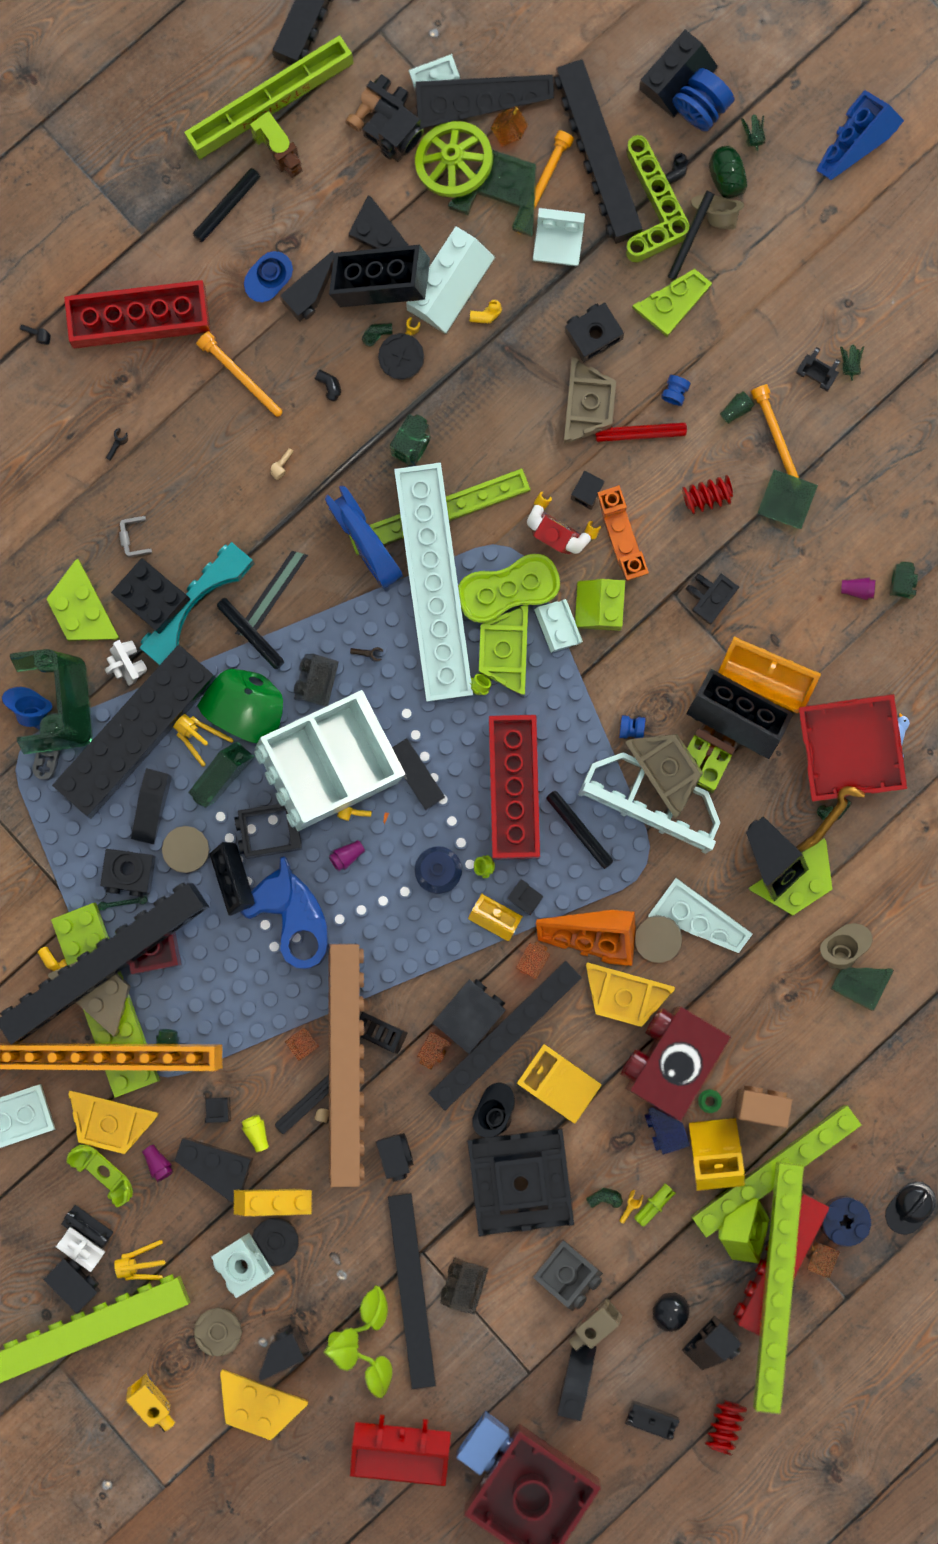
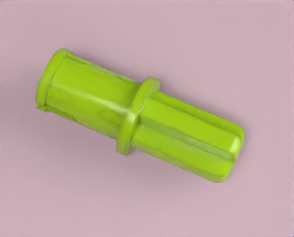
(654, 1205)

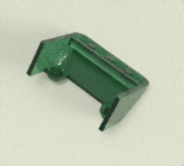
(73, 722)

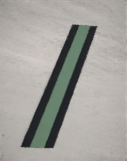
(275, 589)

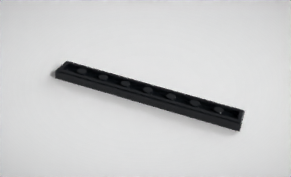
(411, 1291)

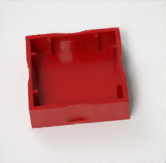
(853, 746)

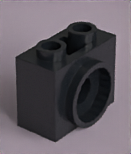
(400, 134)
(597, 318)
(115, 880)
(395, 1156)

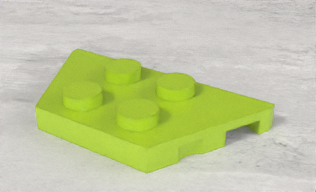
(80, 608)
(505, 649)
(808, 887)

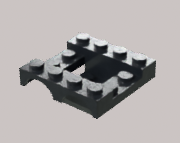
(502, 1159)

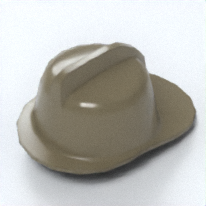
(721, 212)
(846, 945)

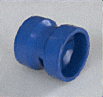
(676, 388)
(631, 727)

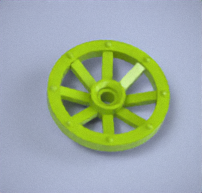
(453, 162)

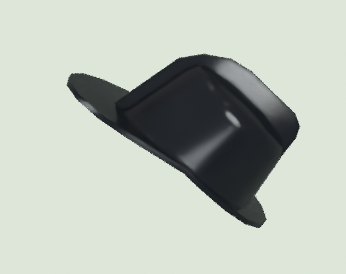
(494, 1111)
(910, 1208)

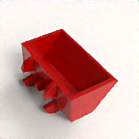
(400, 1453)

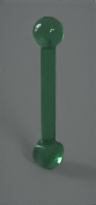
(103, 905)

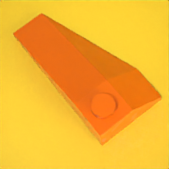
(599, 933)

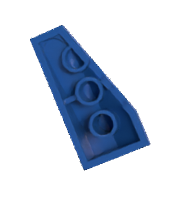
(867, 127)

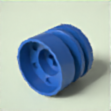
(703, 99)

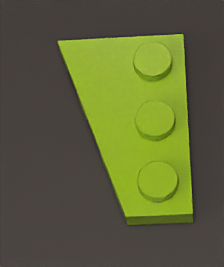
(671, 304)

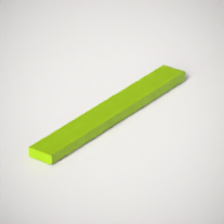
(461, 503)

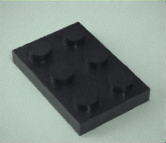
(150, 595)

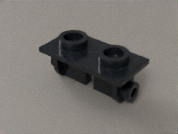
(87, 1226)

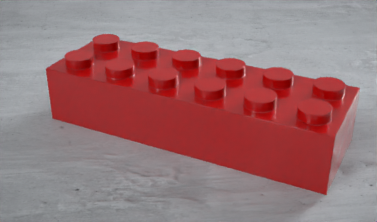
(137, 314)
(514, 787)
(749, 1312)

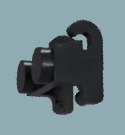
(818, 370)

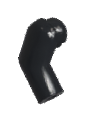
(679, 168)
(332, 384)

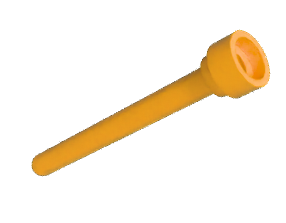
(562, 142)
(208, 343)
(761, 395)

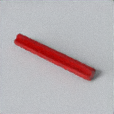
(642, 432)

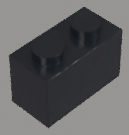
(72, 1284)

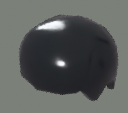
(671, 1312)

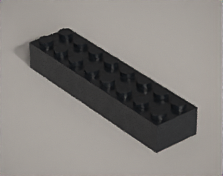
(134, 731)

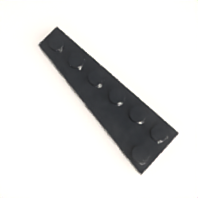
(464, 98)

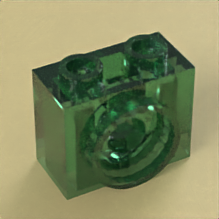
(411, 440)

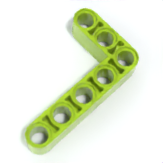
(657, 200)

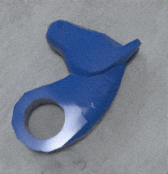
(368, 545)
(300, 911)

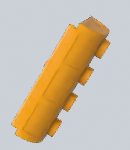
(769, 675)

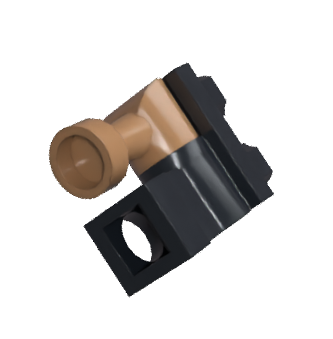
(381, 104)

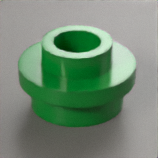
(717, 1101)

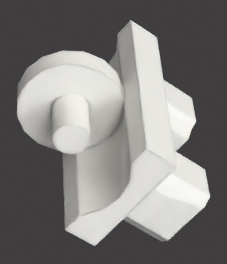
(121, 664)
(80, 1249)

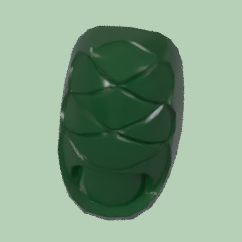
(728, 172)

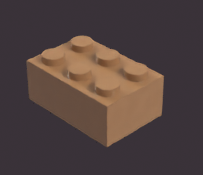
(762, 1108)

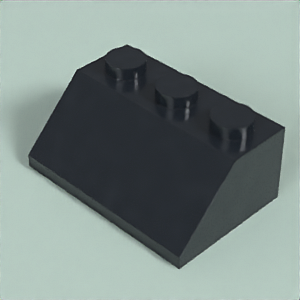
(674, 71)
(284, 1351)

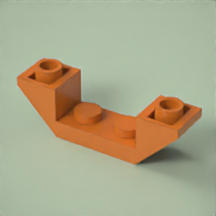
(621, 533)

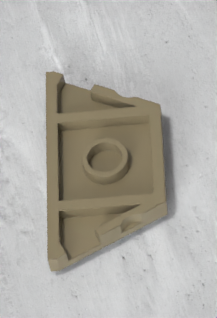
(589, 402)
(668, 768)
(106, 1002)

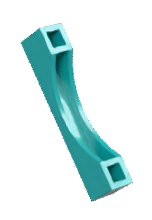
(227, 568)

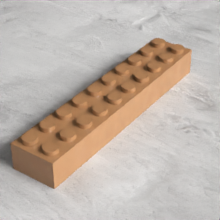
(344, 1065)

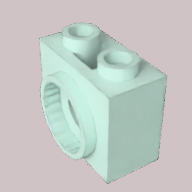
(236, 1276)

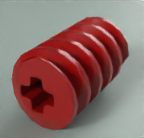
(708, 494)
(725, 1426)

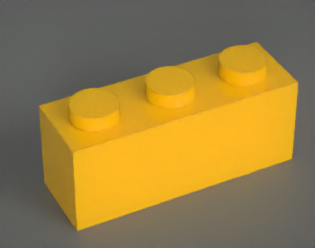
(272, 1202)

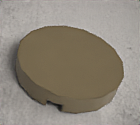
(185, 849)
(658, 939)
(218, 1331)

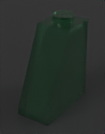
(220, 774)

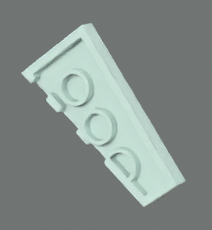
(700, 917)

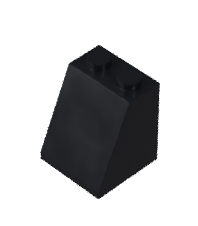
(776, 857)
(470, 1015)

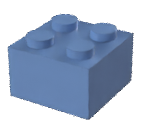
(483, 1442)

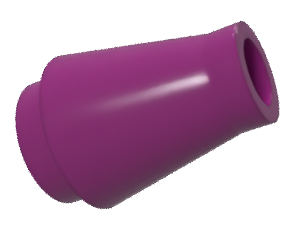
(860, 588)
(346, 855)
(158, 1165)

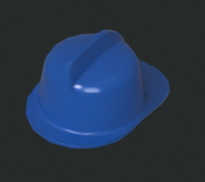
(268, 276)
(27, 706)

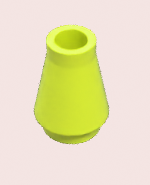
(255, 1132)

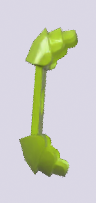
(89, 1158)

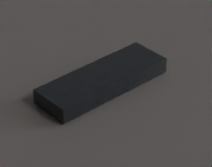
(417, 775)

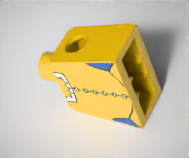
(145, 1395)

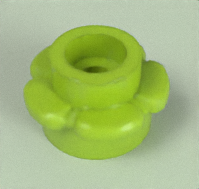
(480, 684)
(484, 866)

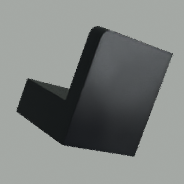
(586, 490)
(525, 897)
(218, 1110)

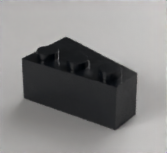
(214, 1166)
(712, 1345)

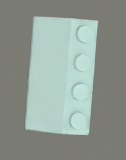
(452, 280)

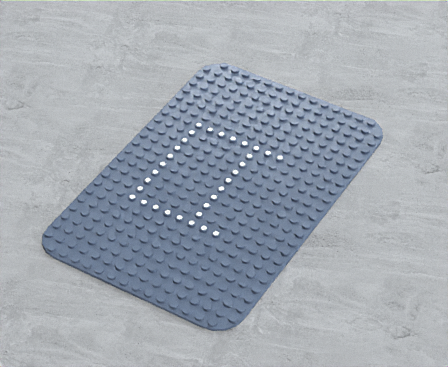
(232, 970)

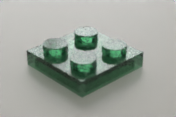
(787, 499)

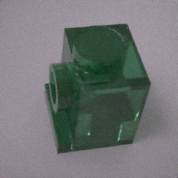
(903, 580)

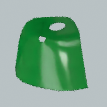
(239, 713)

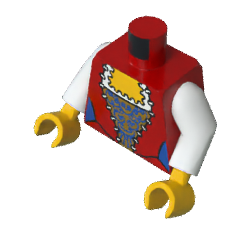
(557, 533)

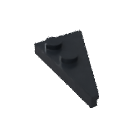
(375, 228)

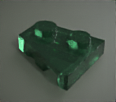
(862, 985)

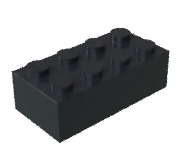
(379, 276)
(740, 714)

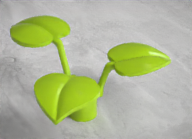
(344, 1345)

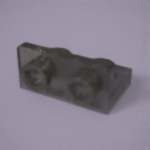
(315, 679)
(463, 1286)

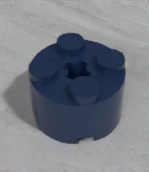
(858, 1226)

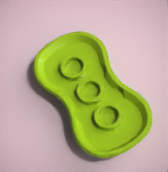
(525, 582)

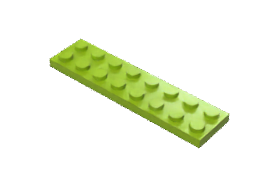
(80, 933)

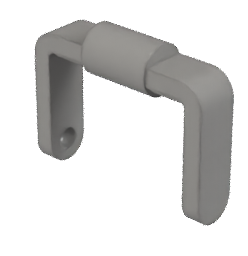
(124, 537)

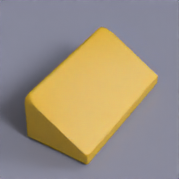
(495, 917)

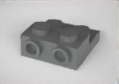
(568, 1276)

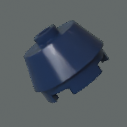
(438, 870)

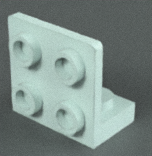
(558, 237)

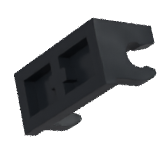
(652, 1420)

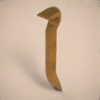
(831, 818)

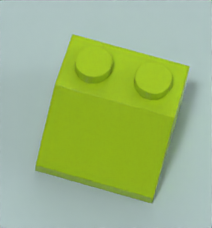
(600, 604)
(745, 1232)

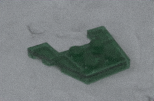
(509, 182)

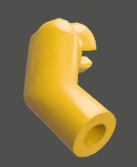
(488, 315)
(49, 960)

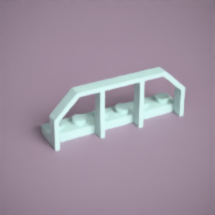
(639, 812)

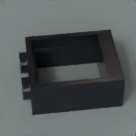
(244, 844)

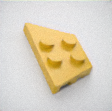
(625, 995)
(108, 1122)
(257, 1406)

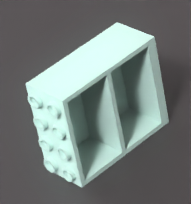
(328, 761)

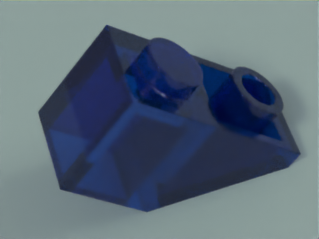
(669, 1132)

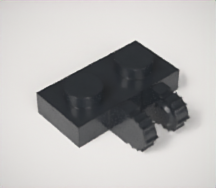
(714, 599)

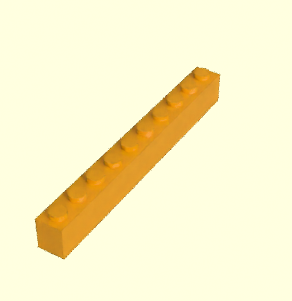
(111, 1056)

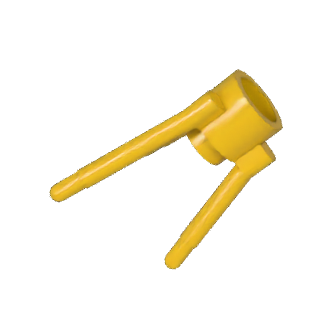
(187, 727)
(127, 1267)

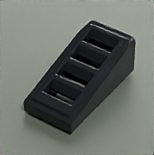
(399, 1038)

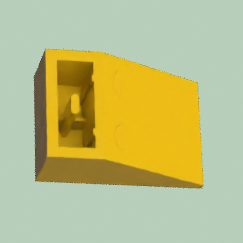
(559, 1083)
(716, 1154)

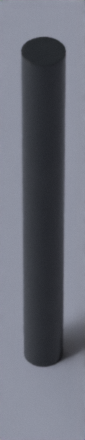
(691, 234)

